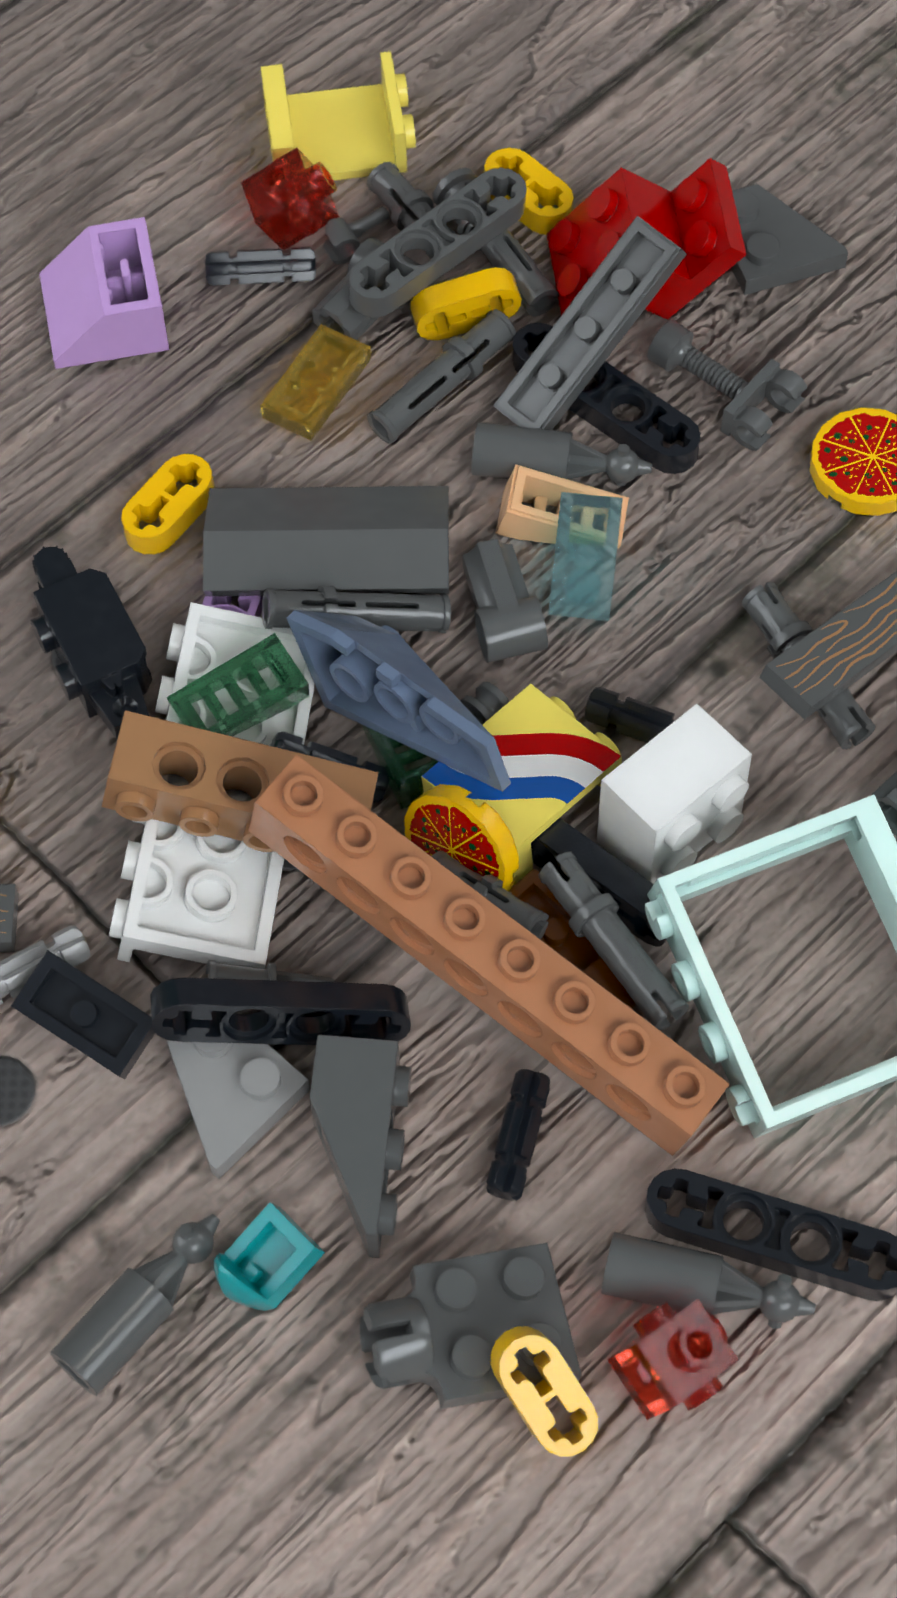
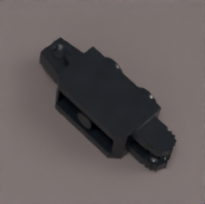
(92, 637)

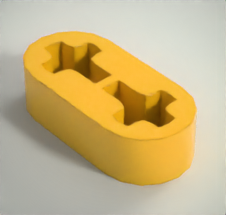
(541, 187)
(463, 302)
(173, 507)
(557, 1382)

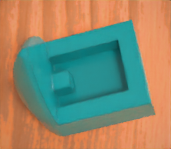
(266, 1260)

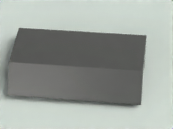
(326, 537)

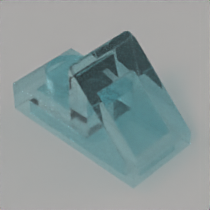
(585, 556)

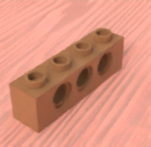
(211, 765)

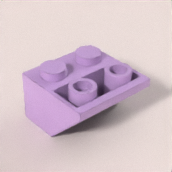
(104, 296)

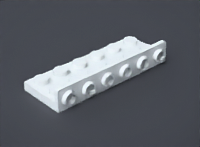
(213, 892)

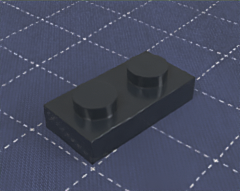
(85, 1014)

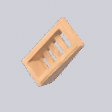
(540, 489)

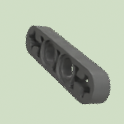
(431, 235)

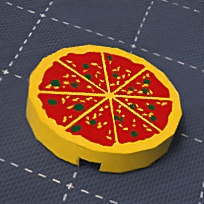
(857, 461)
(467, 832)

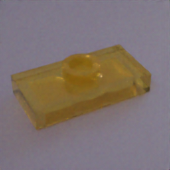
(316, 382)

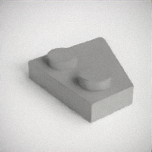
(235, 1094)

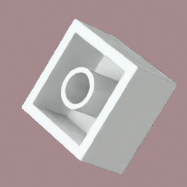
(674, 796)

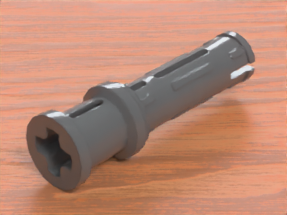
(504, 251)

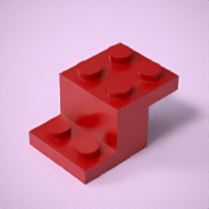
(694, 216)

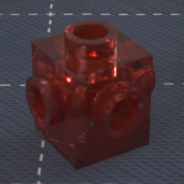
(291, 198)
(674, 1359)

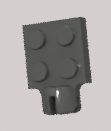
(455, 1316)

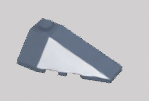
(388, 688)

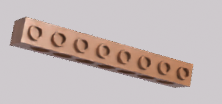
(486, 955)

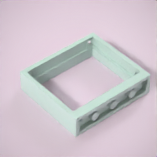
(875, 856)

